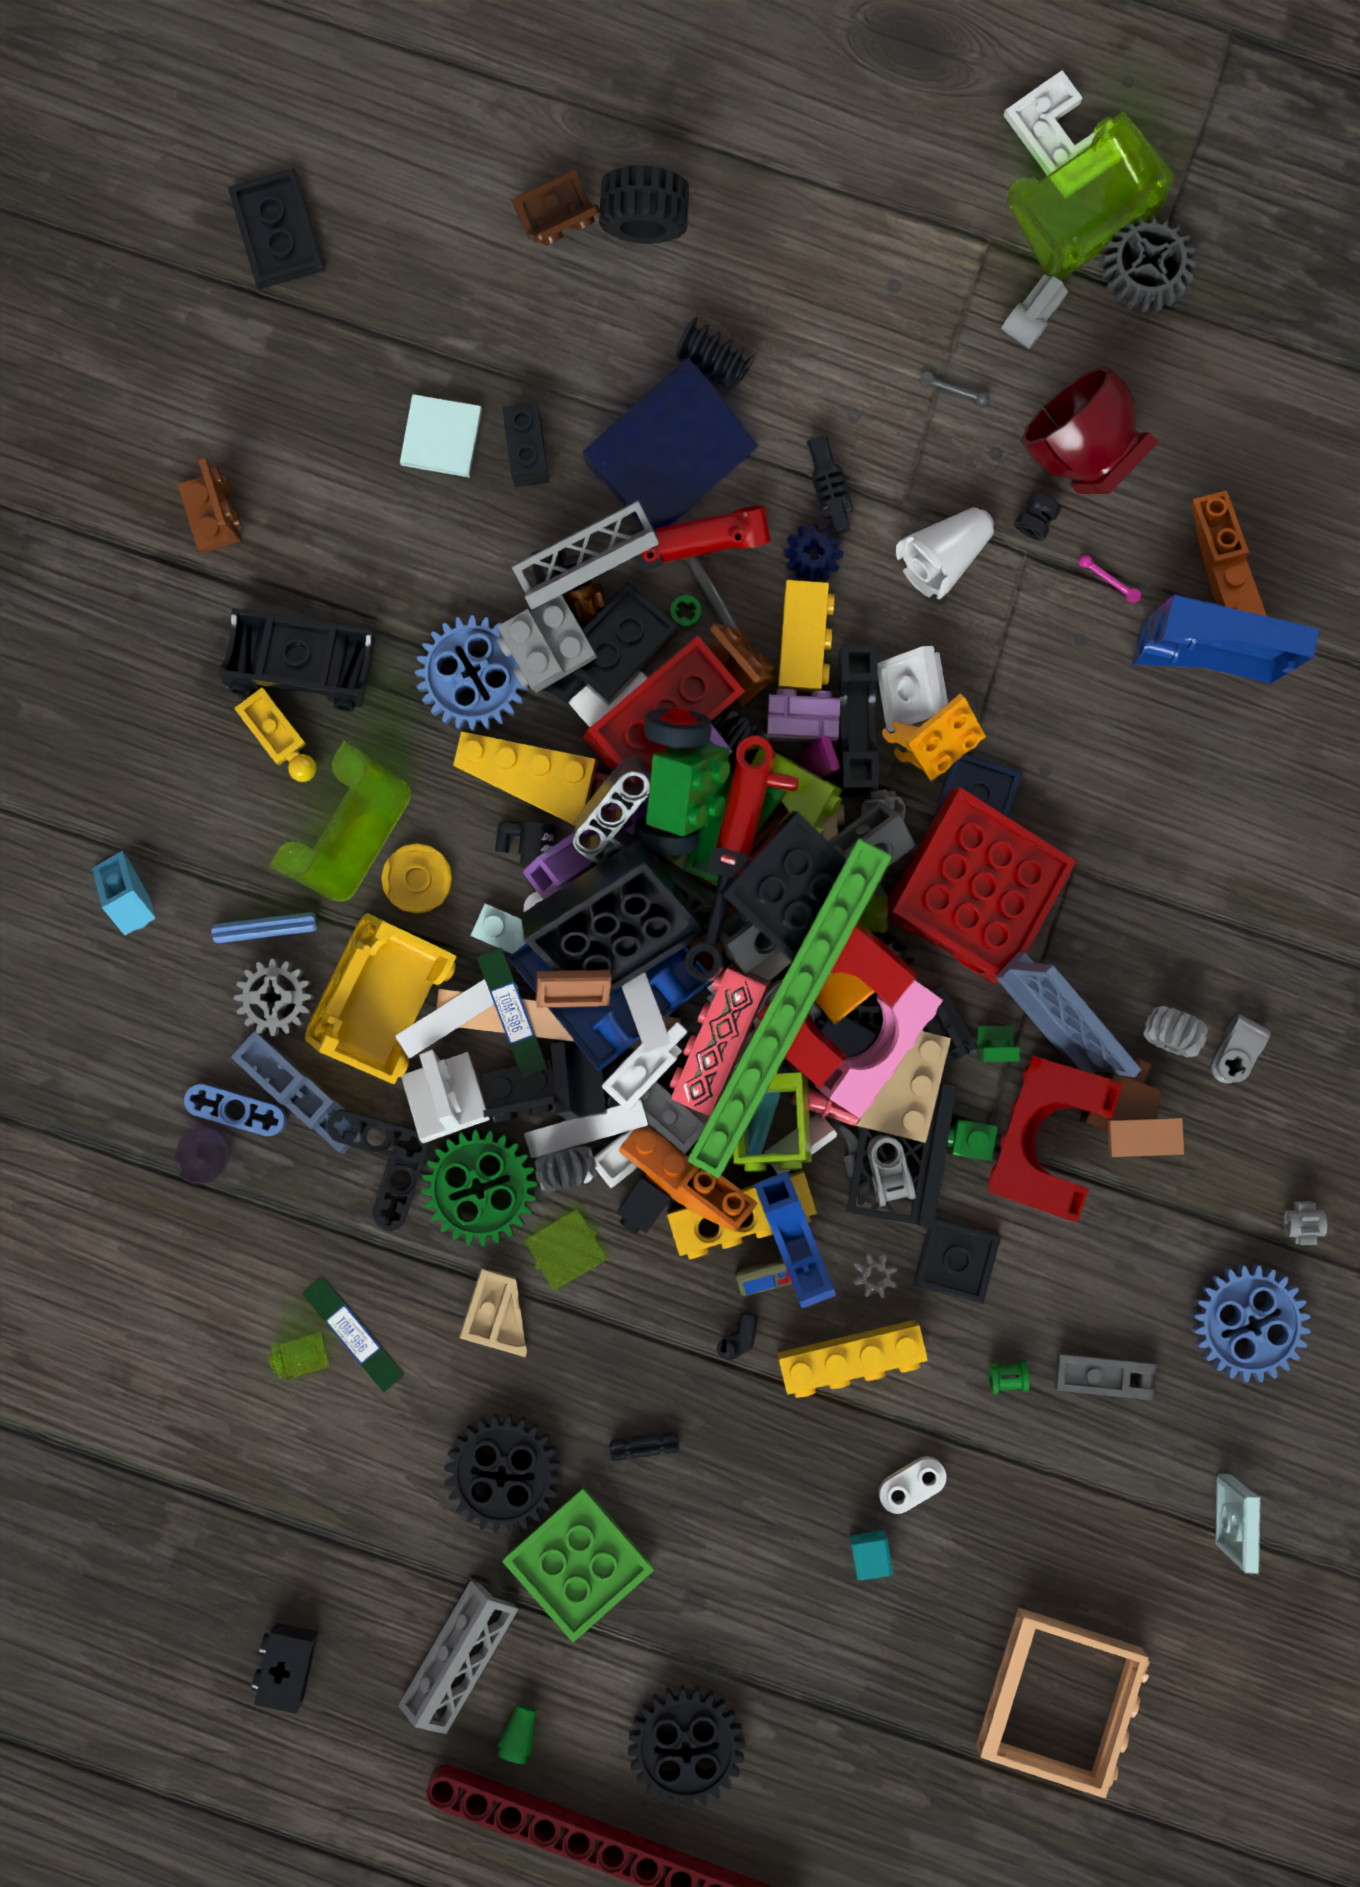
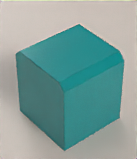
(871, 1555)

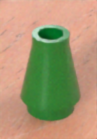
(518, 1736)

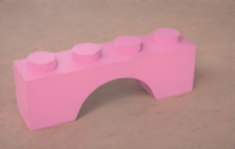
(863, 1076)

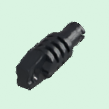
(830, 484)

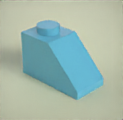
(123, 894)

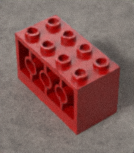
(687, 681)

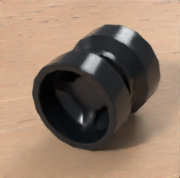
(1037, 516)

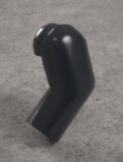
(740, 1341)

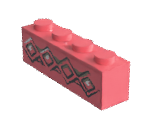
(720, 1039)

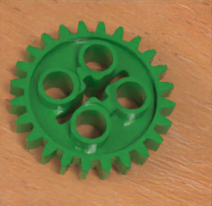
(490, 1217)

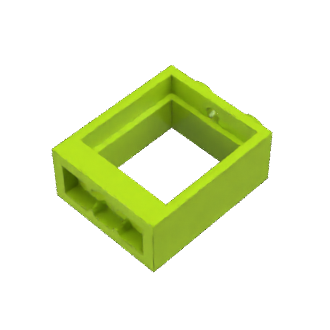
(788, 1161)

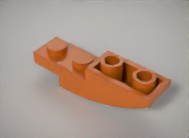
(1225, 554)
(684, 1182)

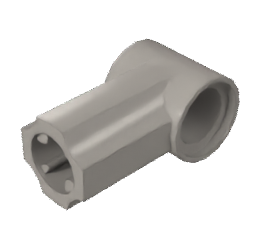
(1031, 317)

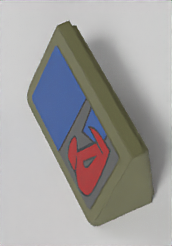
(762, 1277)

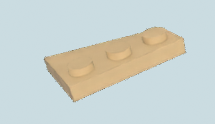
(909, 1097)

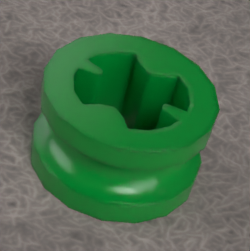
(687, 601)

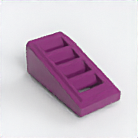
(820, 758)

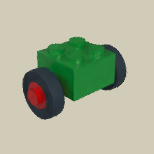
(684, 781)

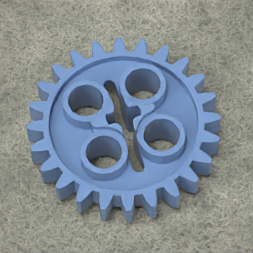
(446, 688)
(1261, 1353)

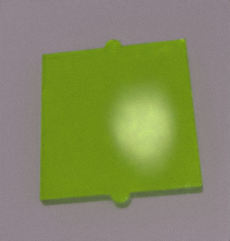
(565, 1249)

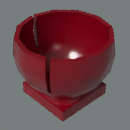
(1094, 436)

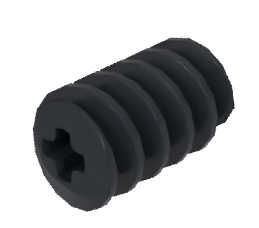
(713, 355)

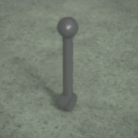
(927, 379)

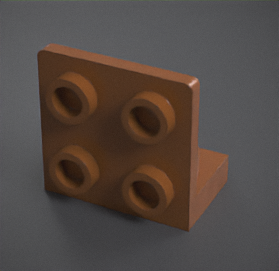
(209, 510)
(746, 667)

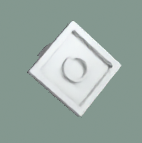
(911, 687)
(444, 1095)

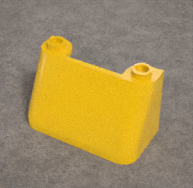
(376, 997)

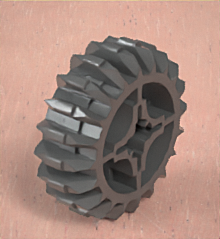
(1158, 288)

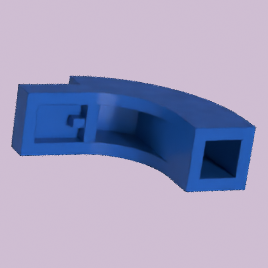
(794, 1239)

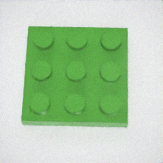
(578, 1564)

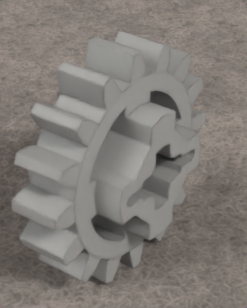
(273, 1011)

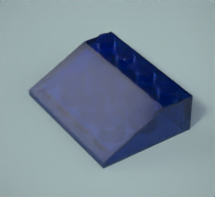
(670, 447)

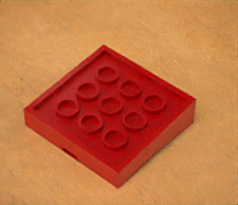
(978, 885)

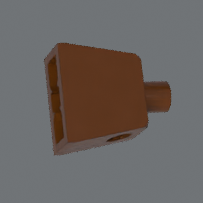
(1135, 1100)

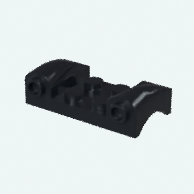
(298, 657)

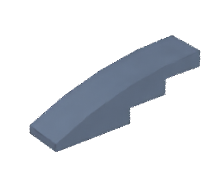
(292, 1087)

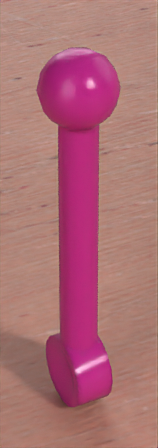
(1132, 595)

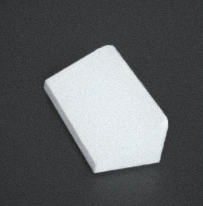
(820, 1132)

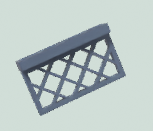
(1064, 1017)

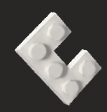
(1036, 122)

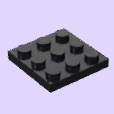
(786, 883)

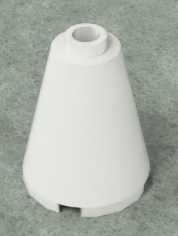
(944, 550)

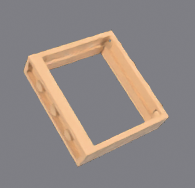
(1115, 1733)

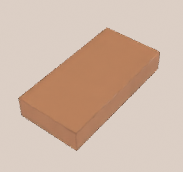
(573, 988)
(1146, 1137)

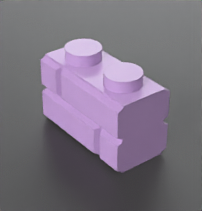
(802, 717)

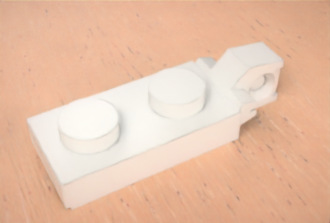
(643, 1069)

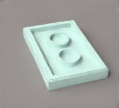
(1237, 1522)

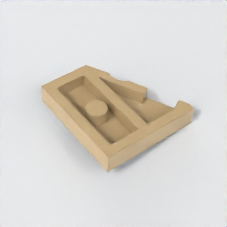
(495, 1314)

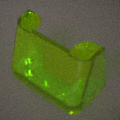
(1090, 197)
(354, 831)

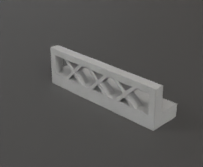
(591, 567)
(451, 1658)

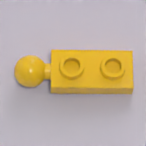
(276, 734)

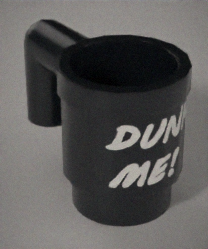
(534, 838)

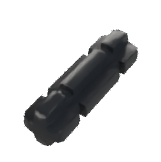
(644, 1446)

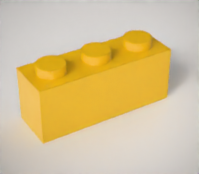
(805, 636)

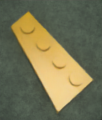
(540, 776)

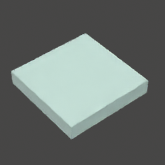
(441, 435)

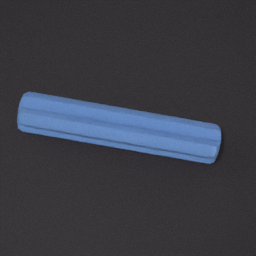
(264, 927)

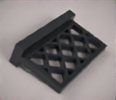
(929, 1169)

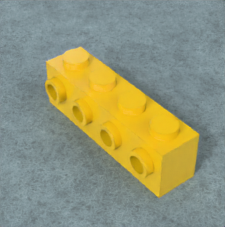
(852, 1357)

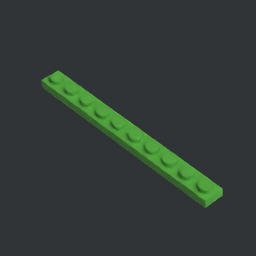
(790, 1007)

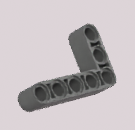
(612, 837)

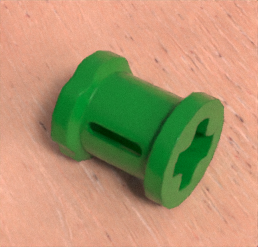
(1019, 1370)

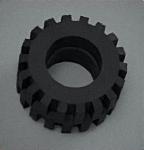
(644, 204)

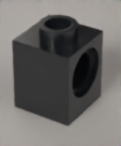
(642, 1206)

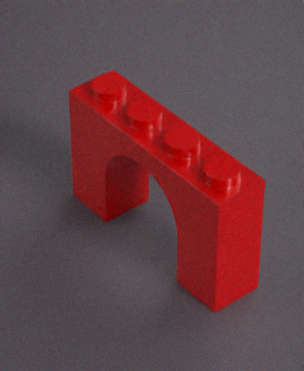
(874, 965)
(1045, 1090)

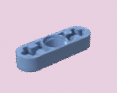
(213, 1093)

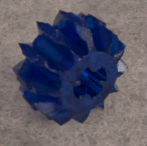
(823, 546)

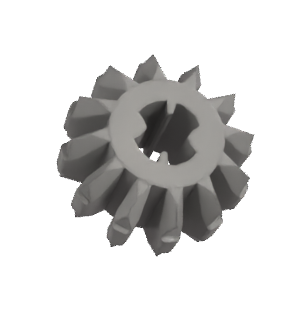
(1175, 1031)

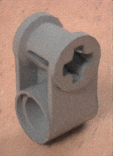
(1243, 1044)
(890, 1177)

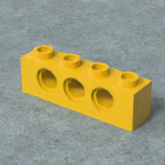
(693, 1243)

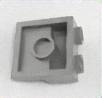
(545, 644)

